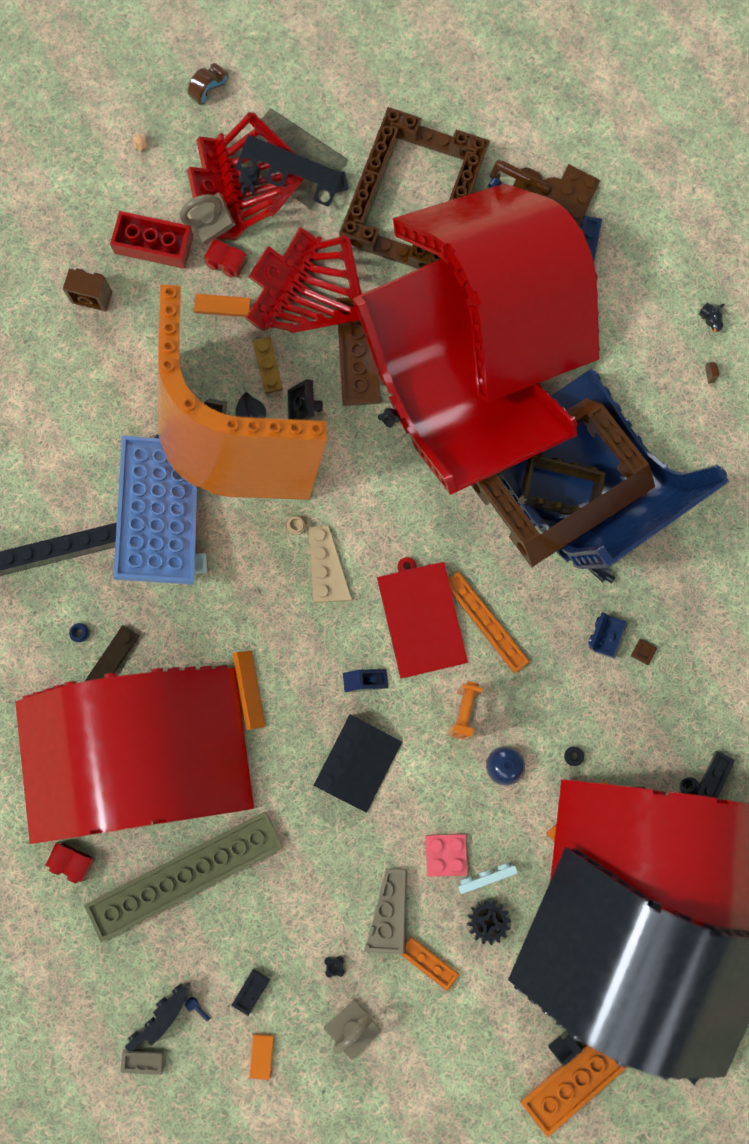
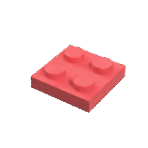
(446, 855)

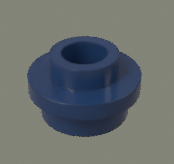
(79, 626)

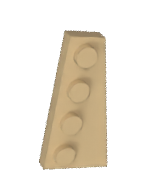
(327, 573)

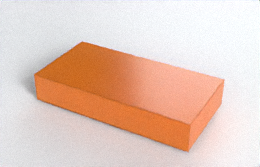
(261, 1056)

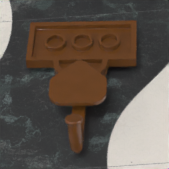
(572, 191)

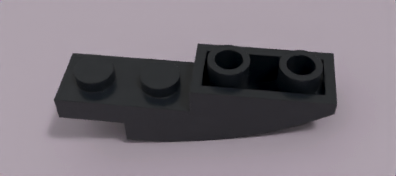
(166, 1013)

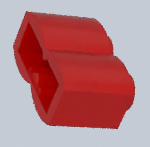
(225, 258)
(69, 862)

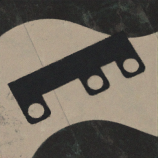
(286, 162)

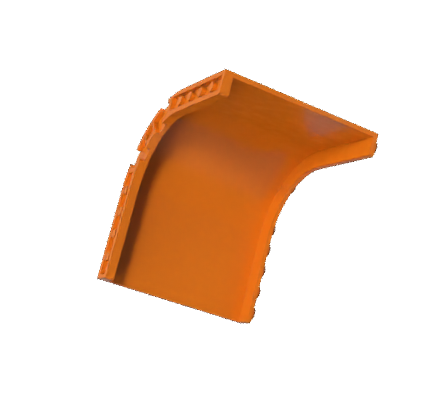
(226, 451)

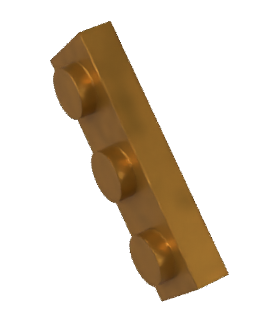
(267, 365)

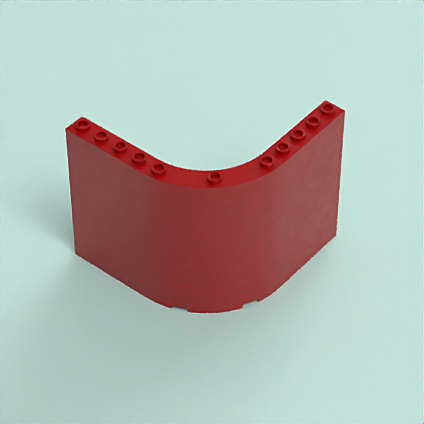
(524, 281)
(426, 361)
(132, 752)
(670, 847)

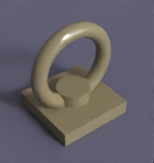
(209, 218)
(352, 1030)

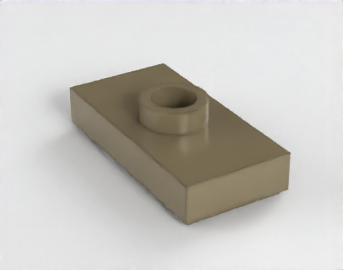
(142, 1062)

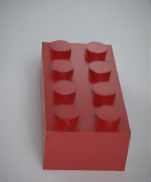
(151, 239)

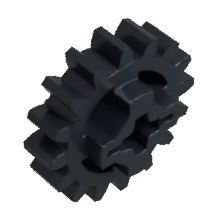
(491, 912)

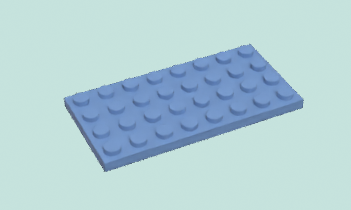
(153, 517)

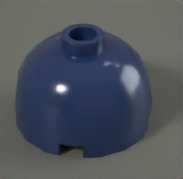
(505, 765)

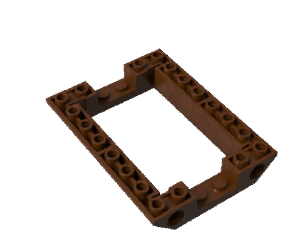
(407, 128)
(632, 465)

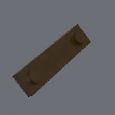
(114, 653)

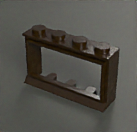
(557, 465)

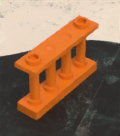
(461, 728)

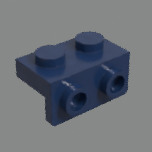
(607, 635)

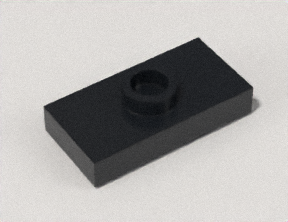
(250, 992)

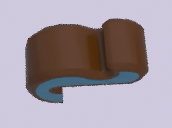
(204, 80)

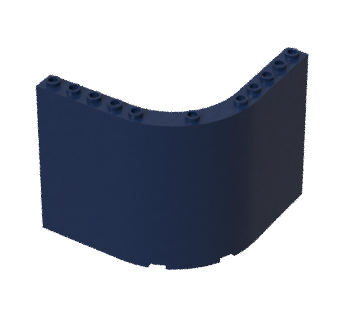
(635, 523)

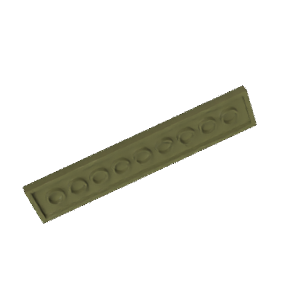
(183, 876)

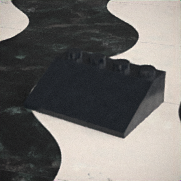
(357, 763)

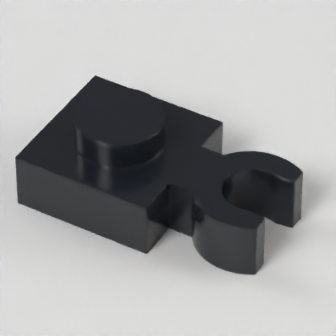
(249, 181)

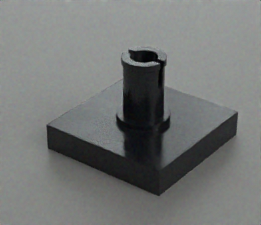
(301, 401)

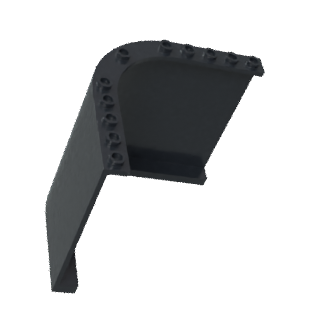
(634, 975)

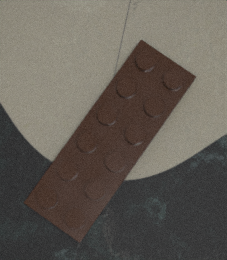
(357, 365)

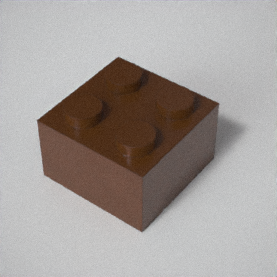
(87, 289)

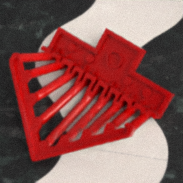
(220, 177)
(280, 276)

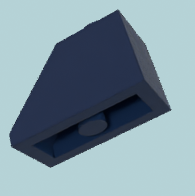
(365, 680)

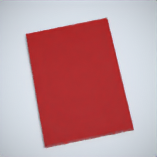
(422, 620)

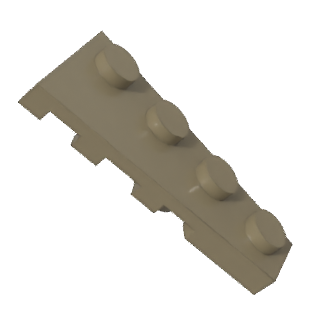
(389, 921)

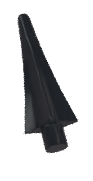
(603, 574)

